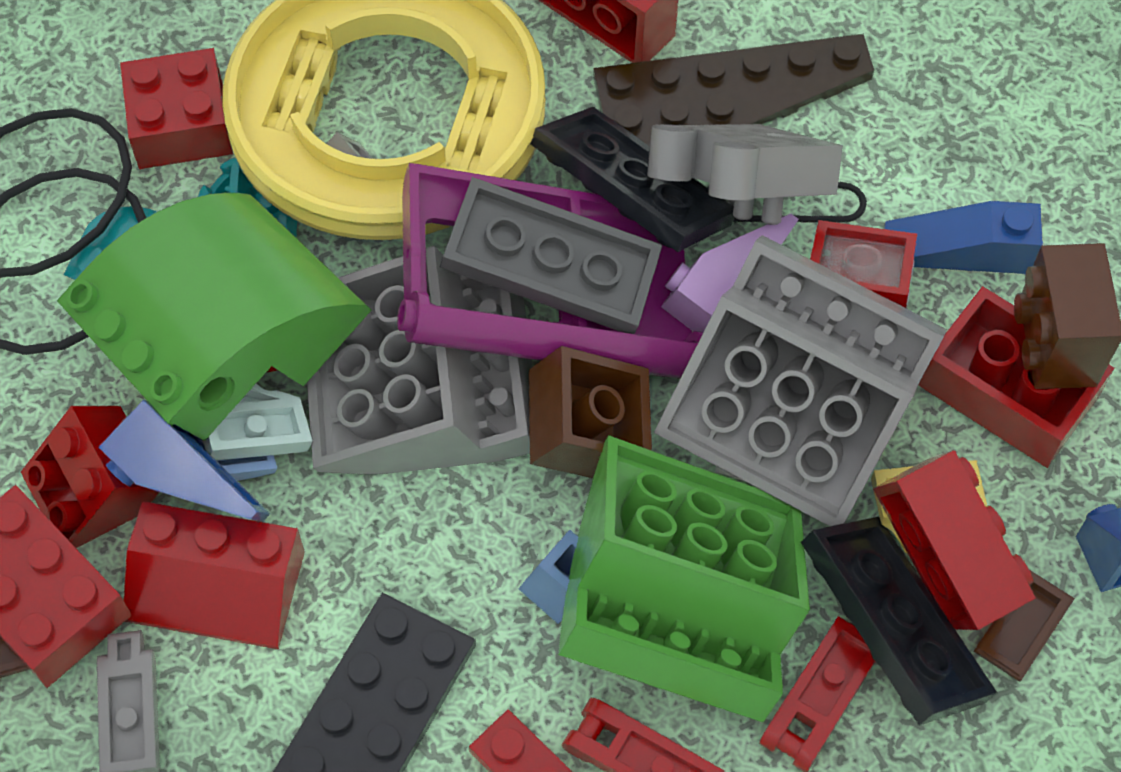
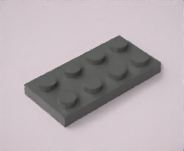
(551, 256)

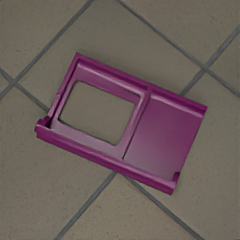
(436, 198)

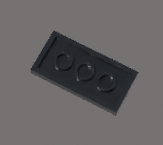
(616, 168)
(898, 619)
(380, 694)

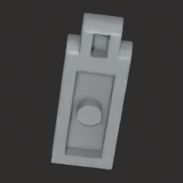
(127, 705)

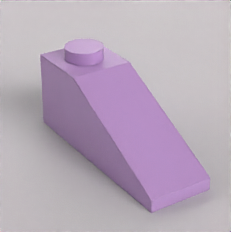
(700, 287)

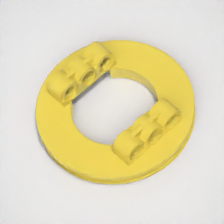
(287, 67)

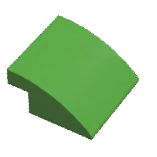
(685, 581)

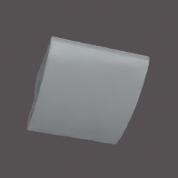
(799, 381)
(416, 405)

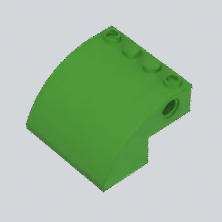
(208, 303)

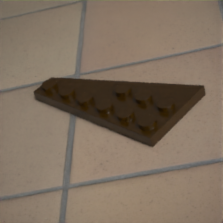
(731, 84)

